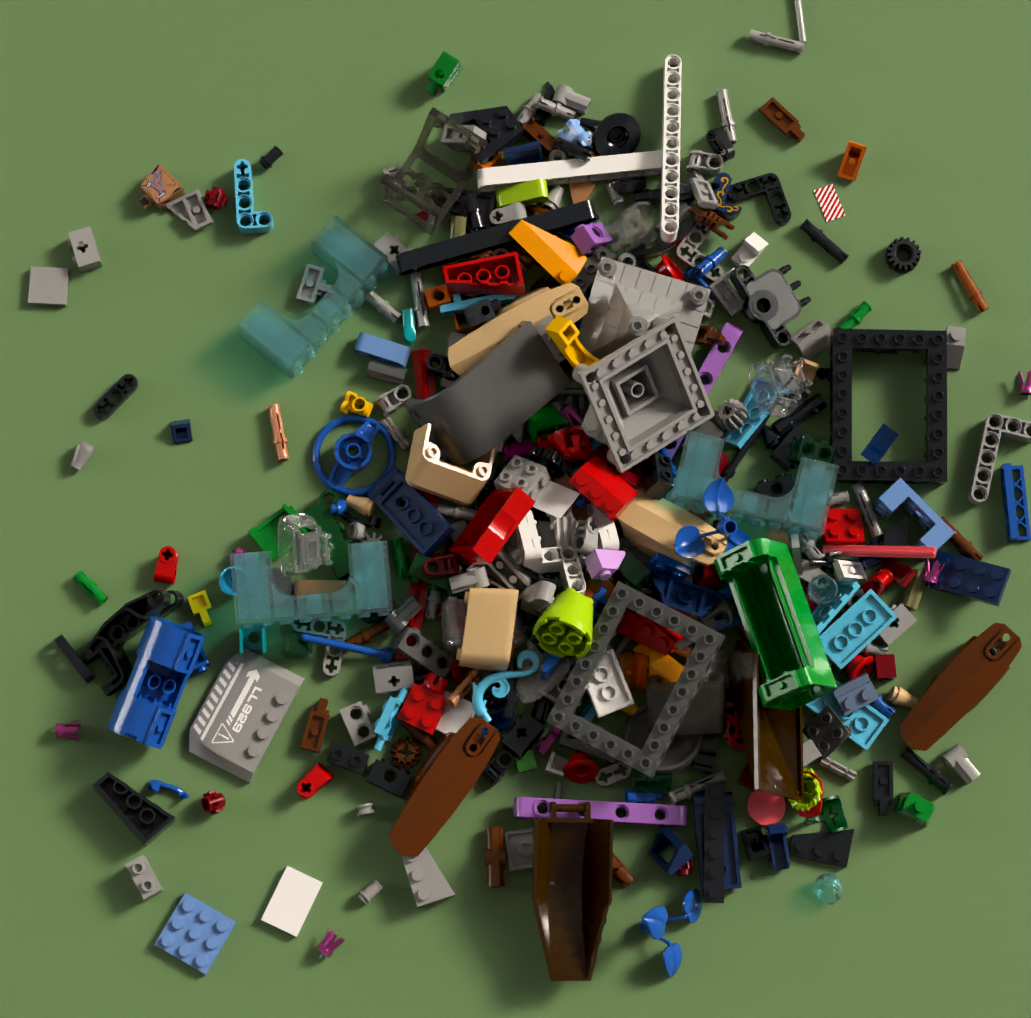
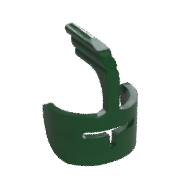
(836, 807)

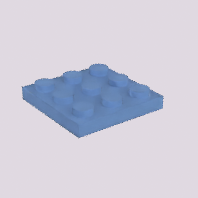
(195, 933)

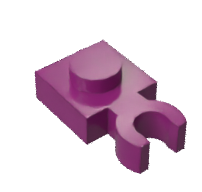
(546, 743)

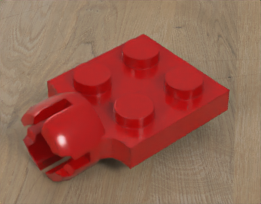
(844, 527)
(425, 704)

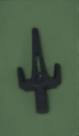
(826, 563)

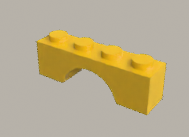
(565, 335)

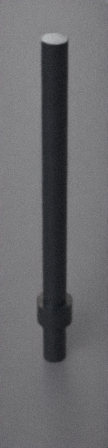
(729, 471)

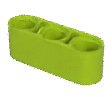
(526, 192)

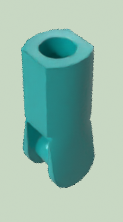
(409, 326)

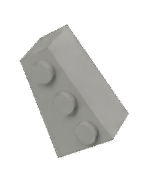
(507, 573)

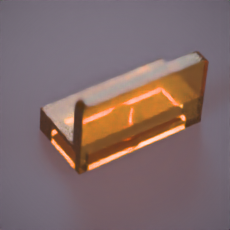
(635, 669)

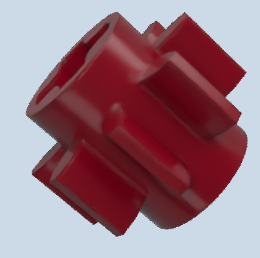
(216, 198)
(213, 802)
(686, 868)

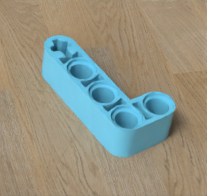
(247, 196)

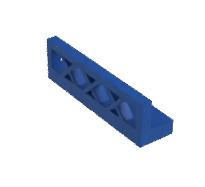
(1010, 503)

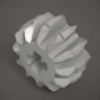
(731, 415)

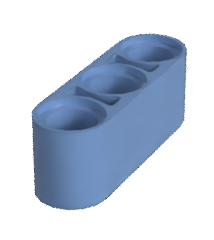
(382, 350)

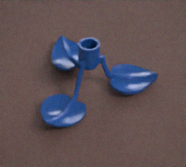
(716, 498)
(654, 924)

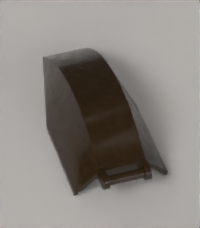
(574, 910)

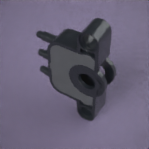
(775, 295)

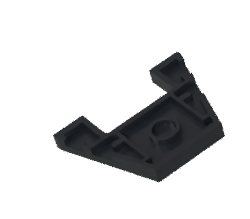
(498, 123)

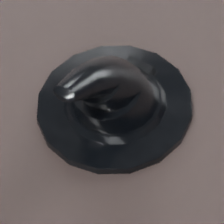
(614, 134)

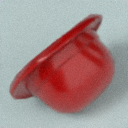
(669, 268)
(859, 666)
(581, 768)

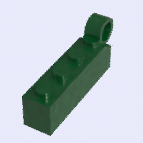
(336, 544)
(435, 584)

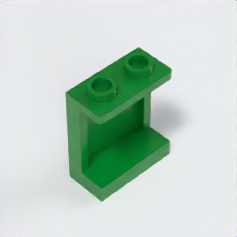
(267, 533)

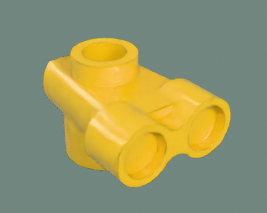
(353, 404)

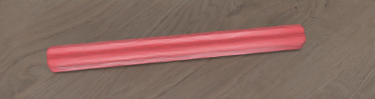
(881, 551)

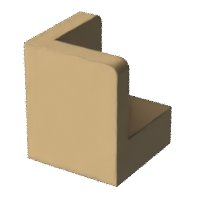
(809, 369)

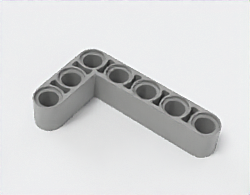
(991, 451)
(538, 598)

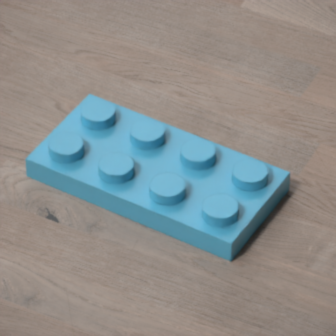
(856, 628)
(865, 722)

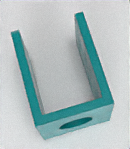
(246, 643)

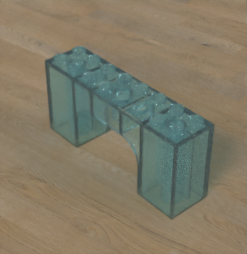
(294, 342)
(798, 512)
(262, 602)

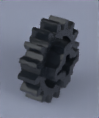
(548, 457)

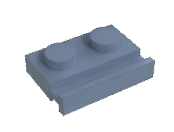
(855, 694)

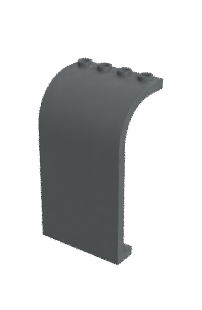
(491, 397)

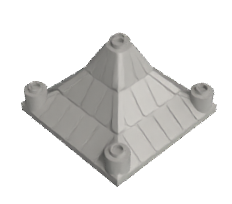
(627, 302)
(645, 393)

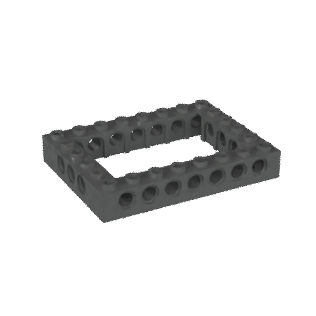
(707, 646)

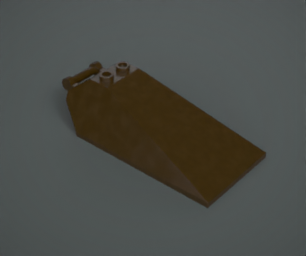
(769, 734)

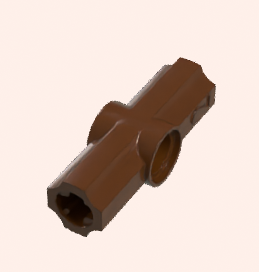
(495, 856)

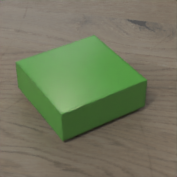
(527, 762)

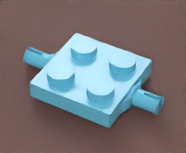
(388, 722)

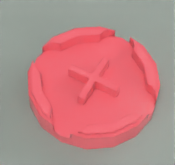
(765, 807)

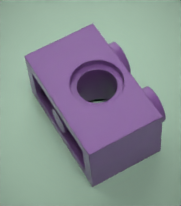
(590, 237)

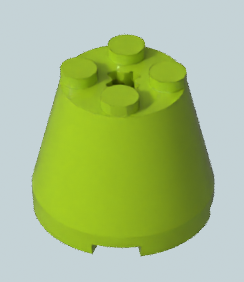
(566, 625)

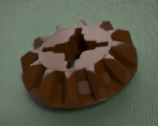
(411, 760)

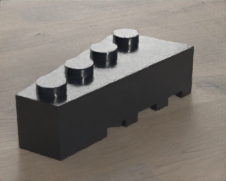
(135, 811)

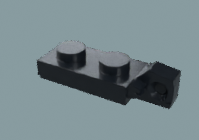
(882, 785)

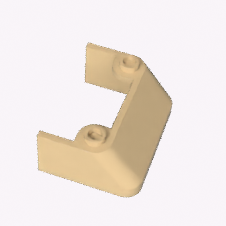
(443, 480)

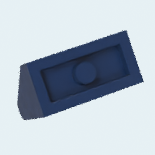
(523, 154)
(663, 839)

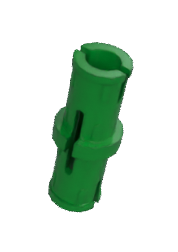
(854, 318)
(400, 557)
(90, 588)

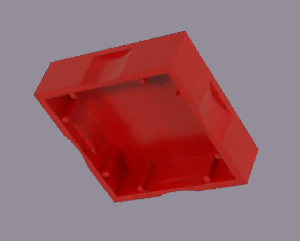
(492, 526)

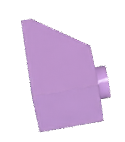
(603, 563)

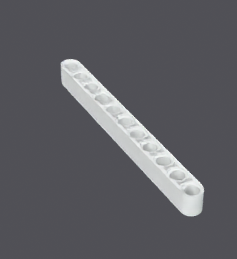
(672, 139)
(572, 170)

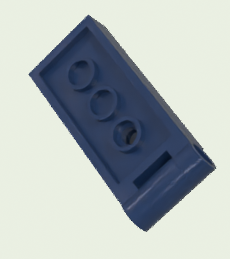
(416, 519)
(732, 875)

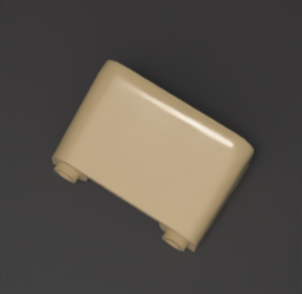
(488, 628)

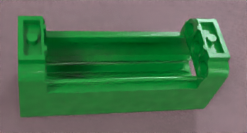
(777, 623)

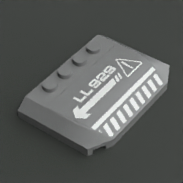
(243, 713)

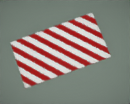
(829, 202)

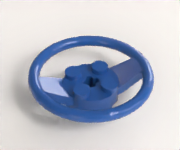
(345, 463)

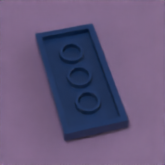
(971, 578)

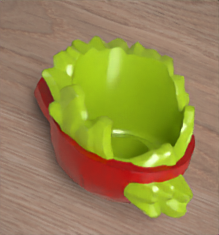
(812, 795)

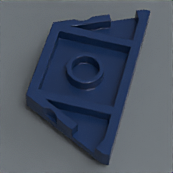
(685, 596)

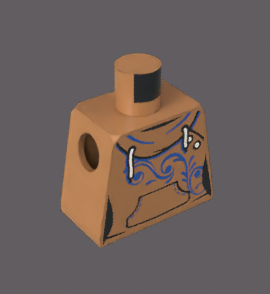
(160, 188)

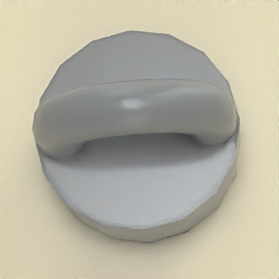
(355, 531)

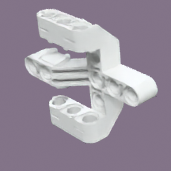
(535, 557)

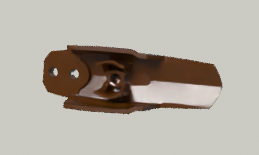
(960, 686)
(442, 784)

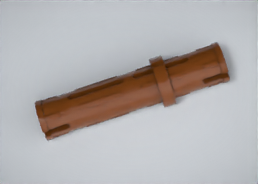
(973, 292)

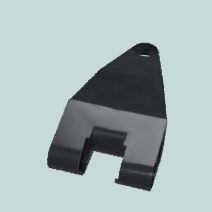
(109, 645)

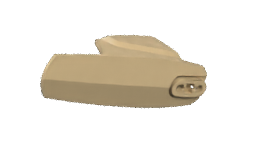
(530, 307)
(654, 523)

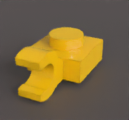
(200, 605)

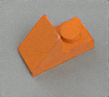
(851, 161)

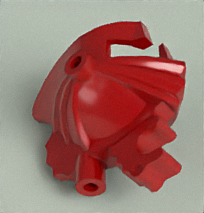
(569, 443)

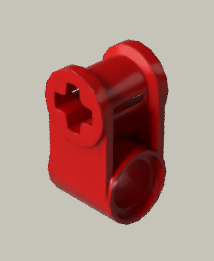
(166, 569)
(878, 582)
(316, 778)

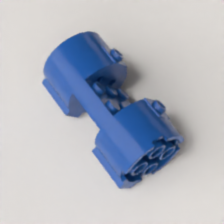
(156, 682)

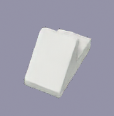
(749, 250)
(849, 571)

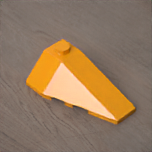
(555, 255)
(661, 664)

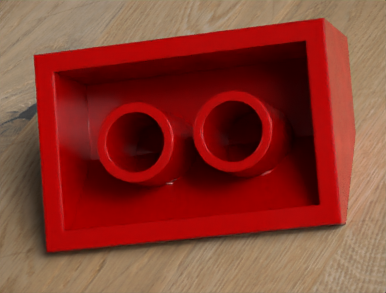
(603, 488)

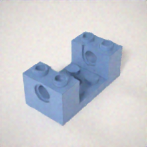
(902, 494)

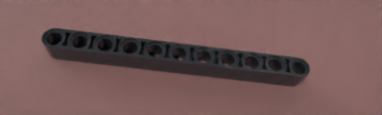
(492, 238)

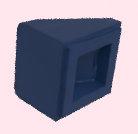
(181, 431)

